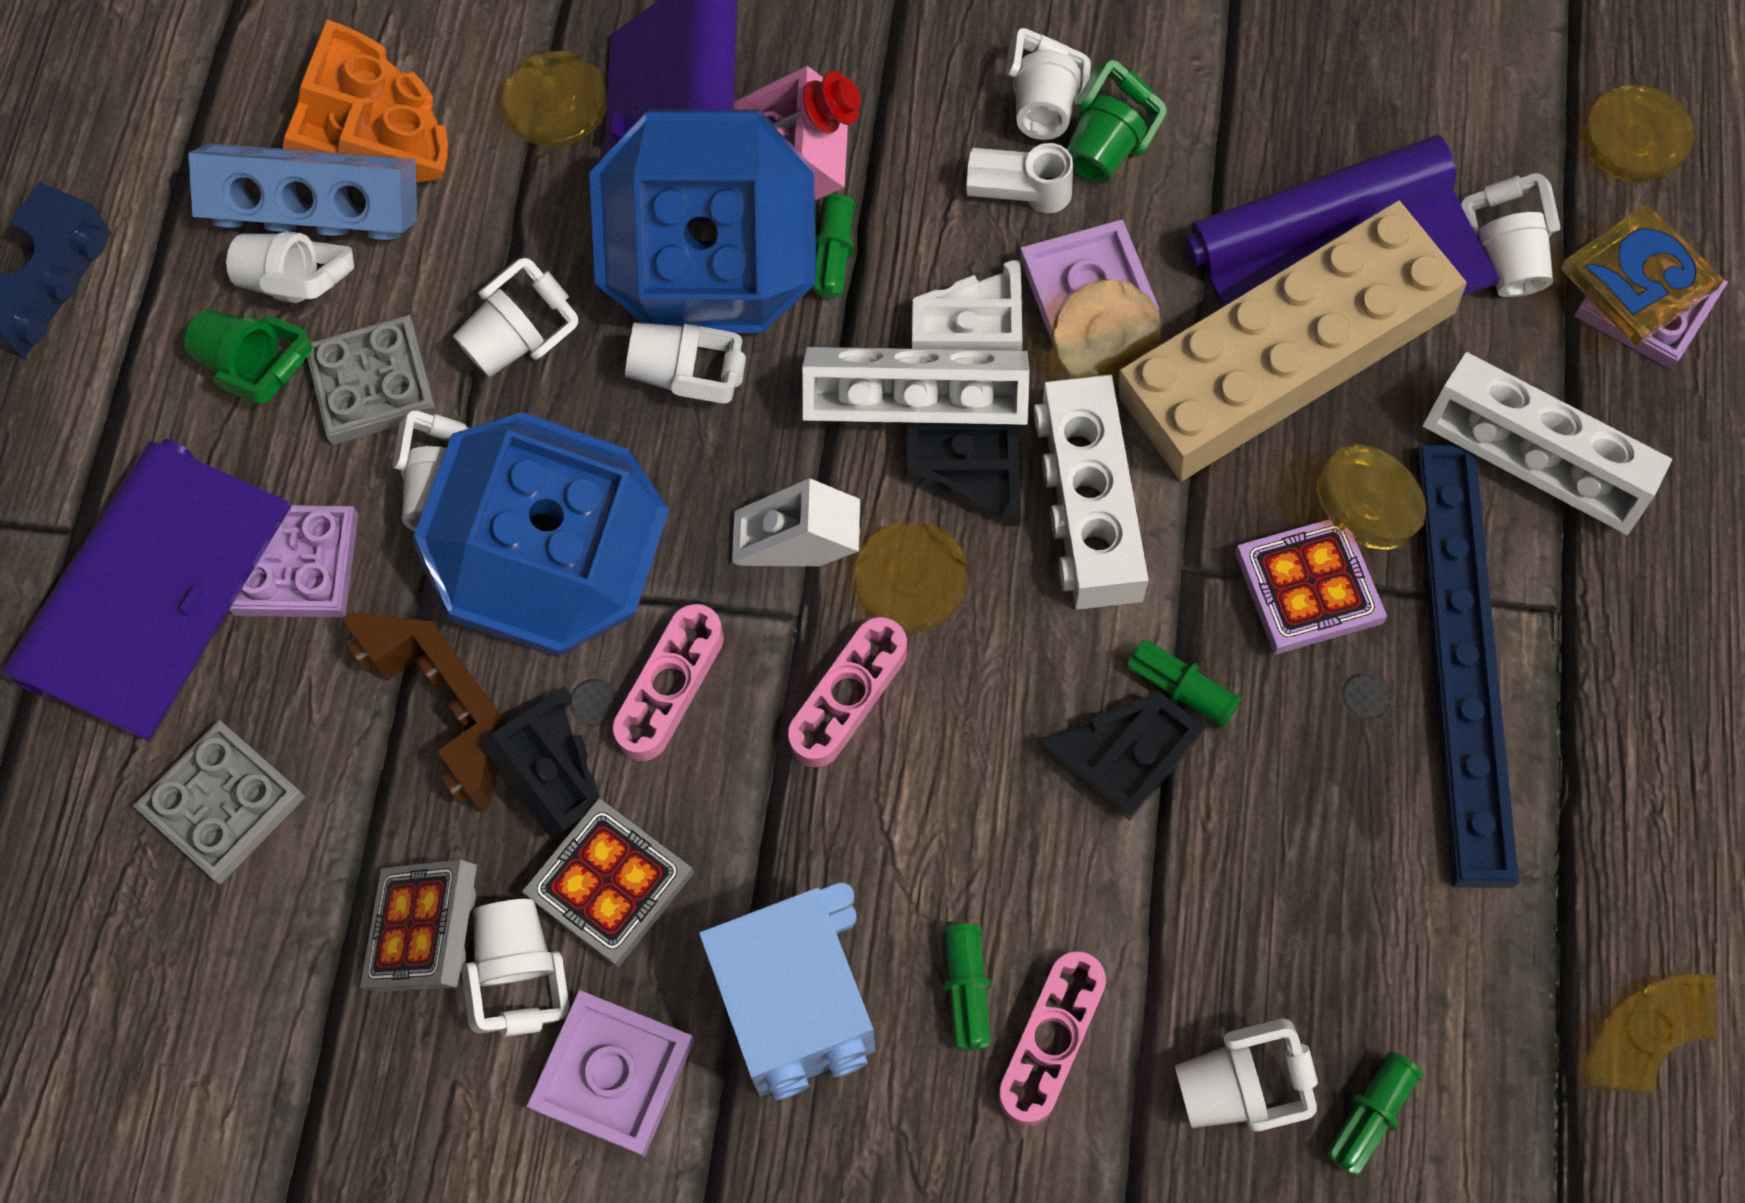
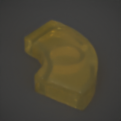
(1647, 1028)

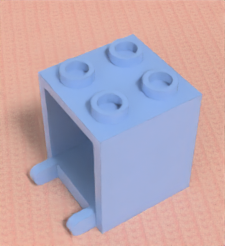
(792, 990)

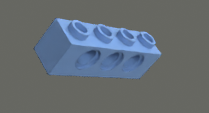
(221, 194)

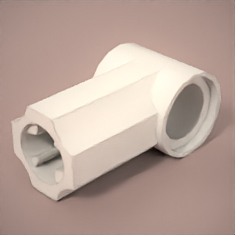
(1021, 176)

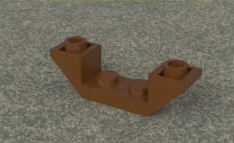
(398, 643)

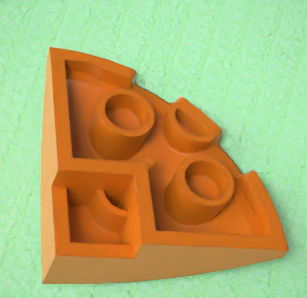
(365, 105)

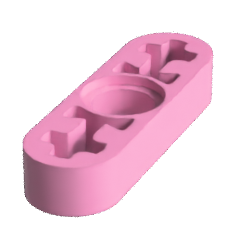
(858, 649)
(635, 711)
(1085, 1003)

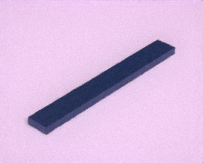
(1466, 671)

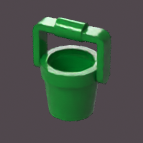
(1109, 127)
(245, 352)

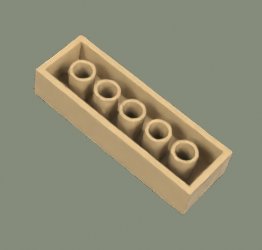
(1290, 340)

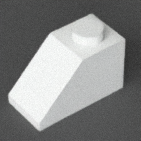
(797, 527)

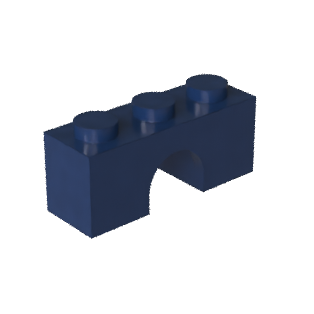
(64, 241)

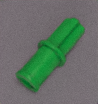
(833, 245)
(1183, 682)
(967, 986)
(1374, 1113)

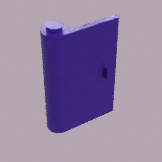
(671, 59)
(1276, 231)
(147, 590)

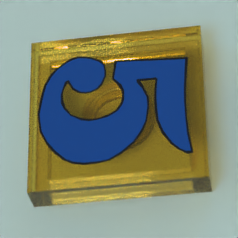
(1642, 274)

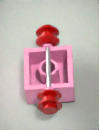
(814, 118)

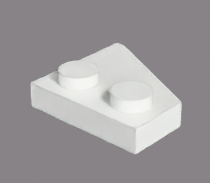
(971, 314)

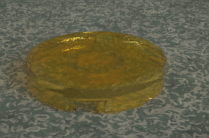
(555, 99)
(1638, 133)
(1104, 329)
(1371, 496)
(912, 576)

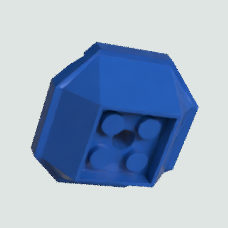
(717, 168)
(529, 582)

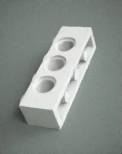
(915, 385)
(1090, 411)
(1548, 443)

